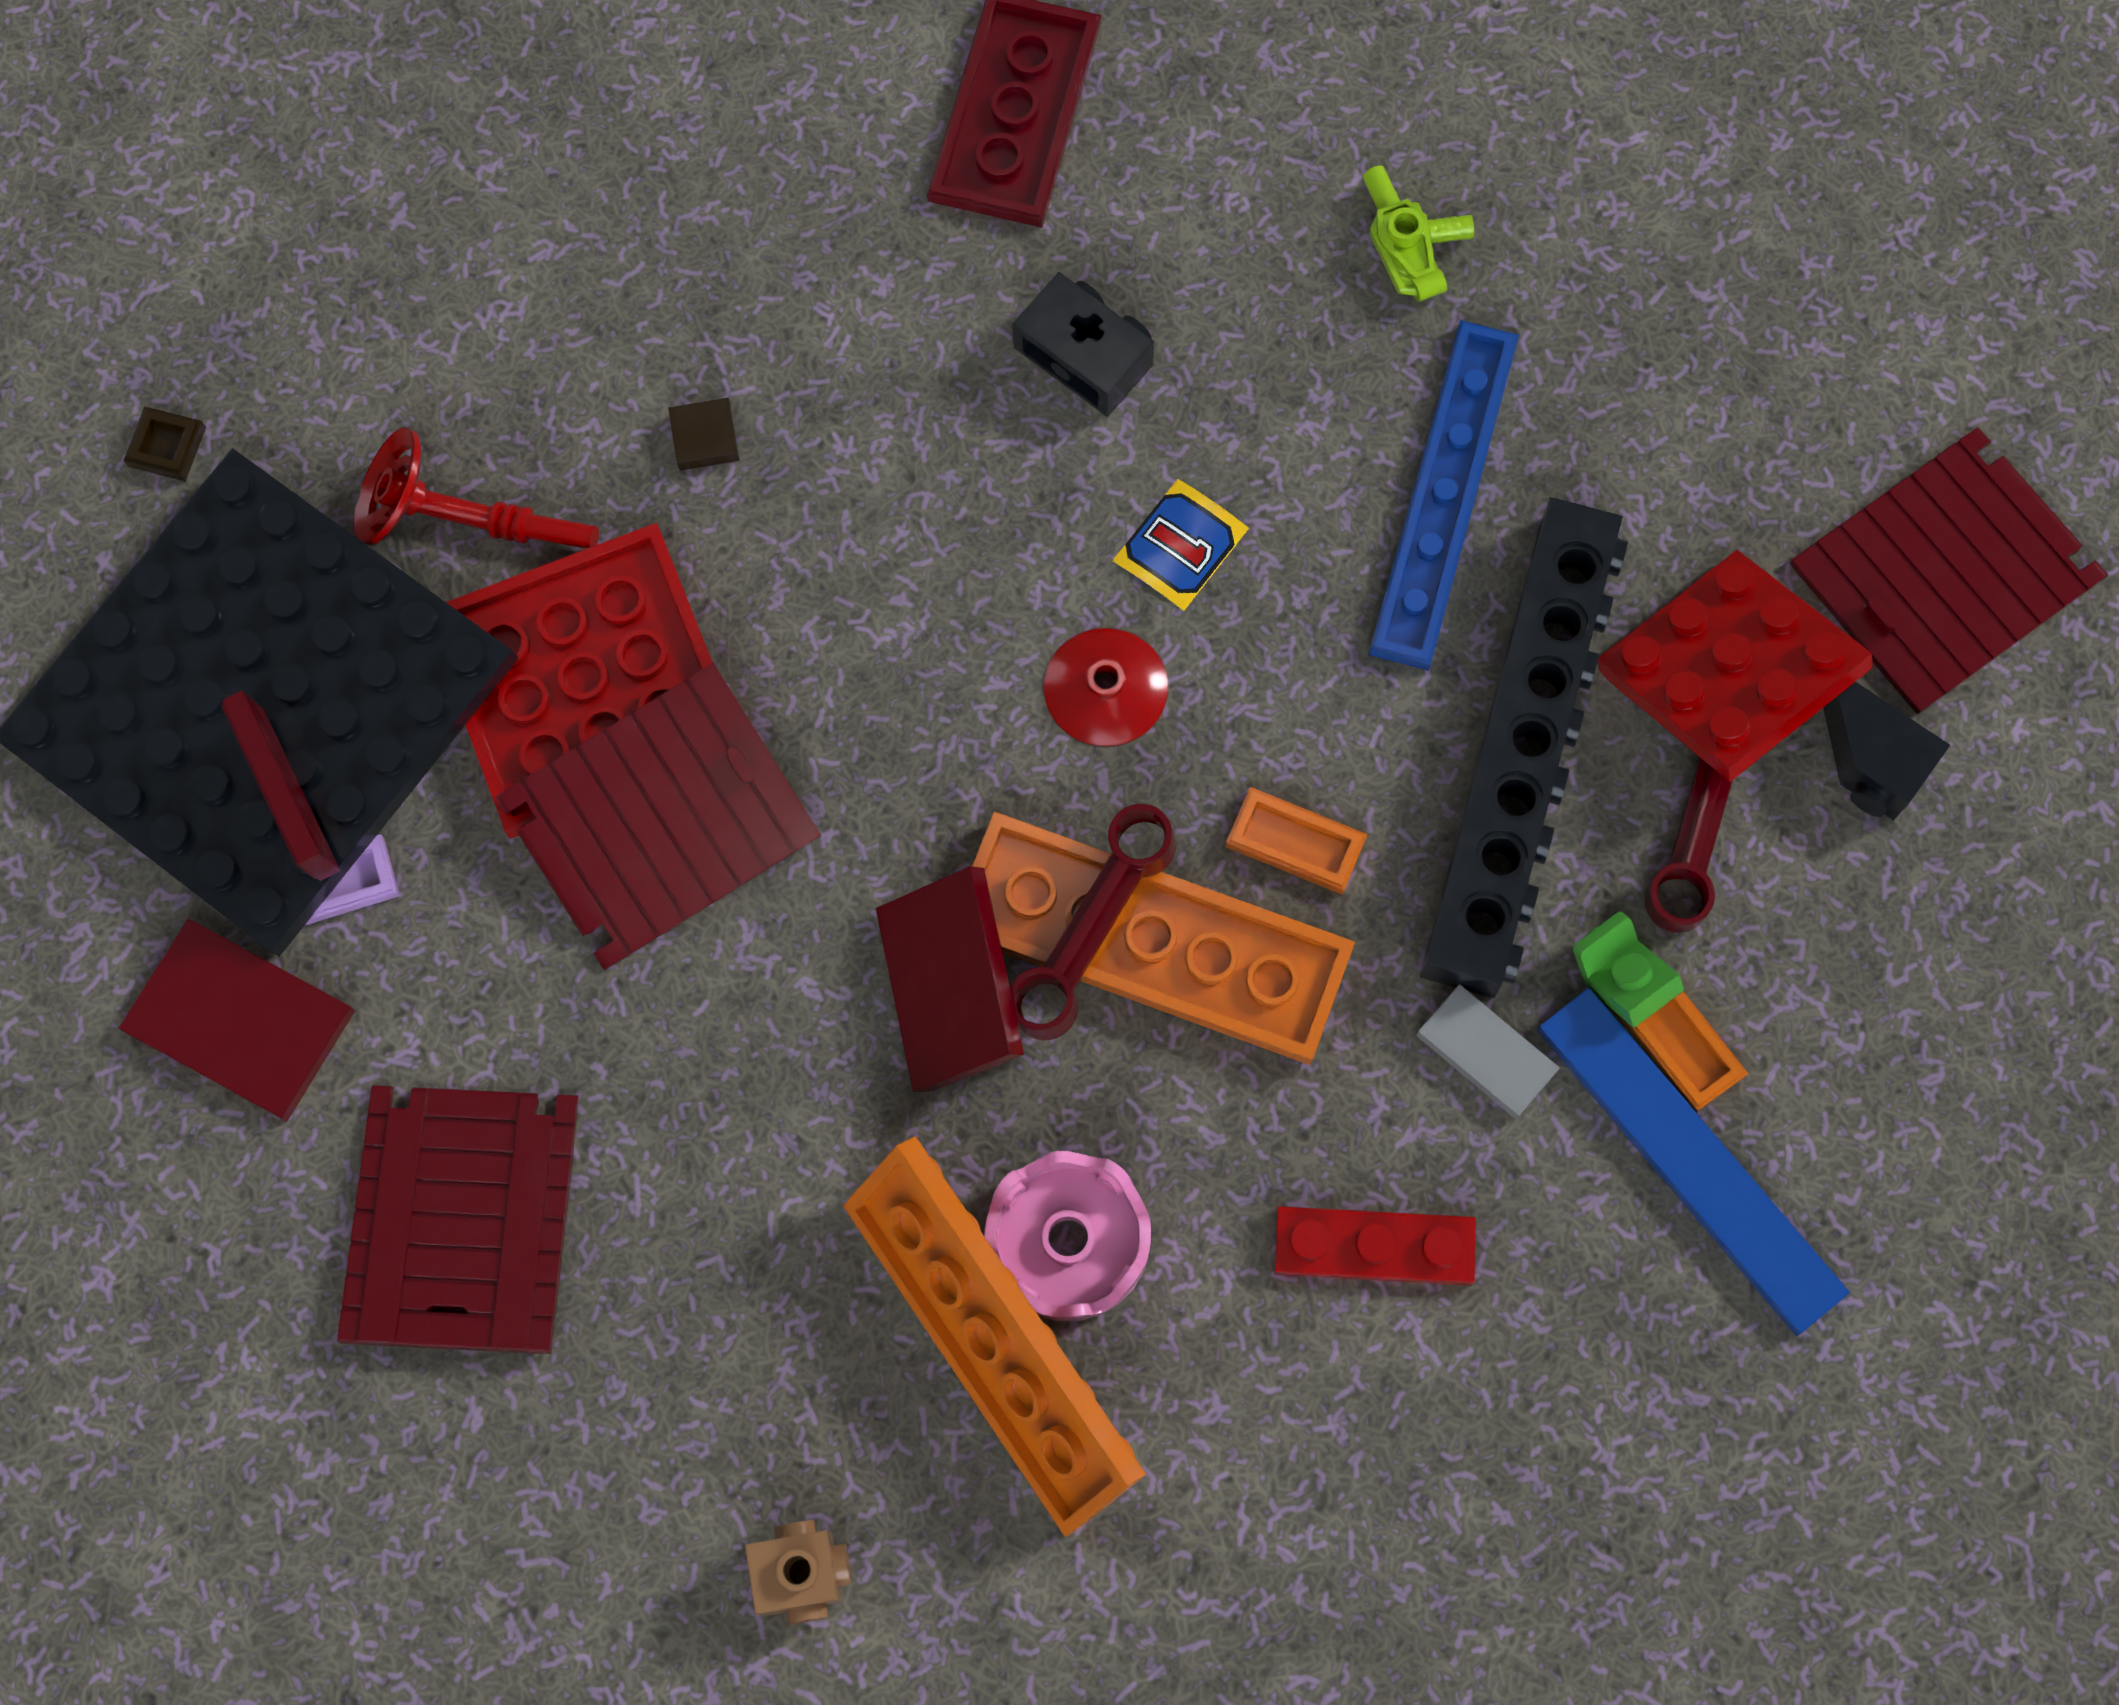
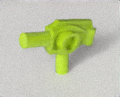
(1406, 238)

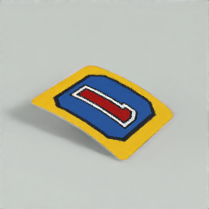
(1181, 544)

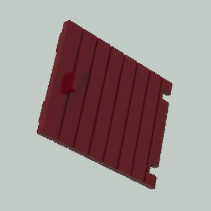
(1947, 570)
(656, 818)
(459, 1213)

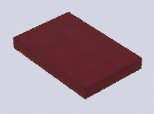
(949, 980)
(237, 1019)

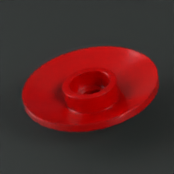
(1101, 714)

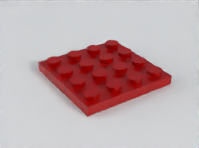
(591, 648)

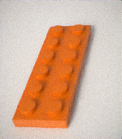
(1172, 942)
(993, 1337)

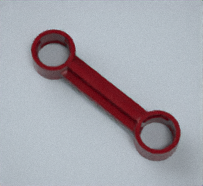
(1693, 848)
(1093, 920)

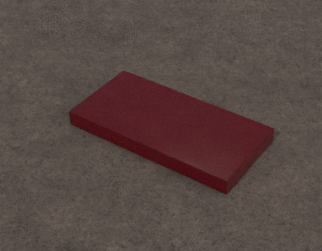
(1014, 109)

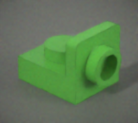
(1625, 971)

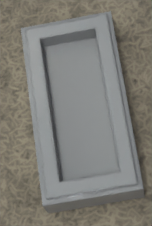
(1487, 1051)

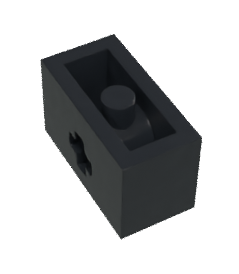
(1093, 370)

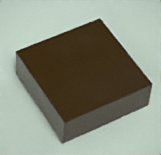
(703, 434)
(164, 443)

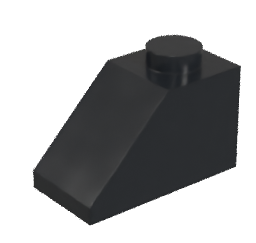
(1879, 751)

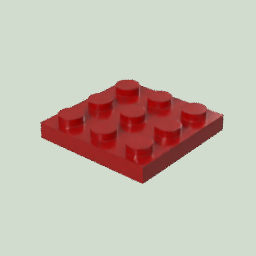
(1734, 664)

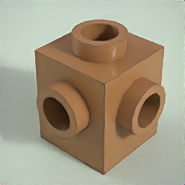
(772, 1565)

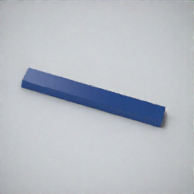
(1443, 496)
(1693, 1162)

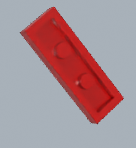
(1375, 1245)

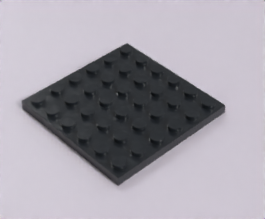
(315, 627)

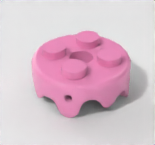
(1077, 1190)

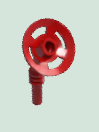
(406, 495)

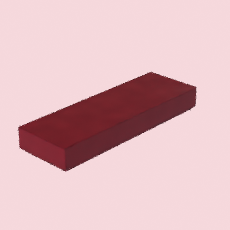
(279, 786)

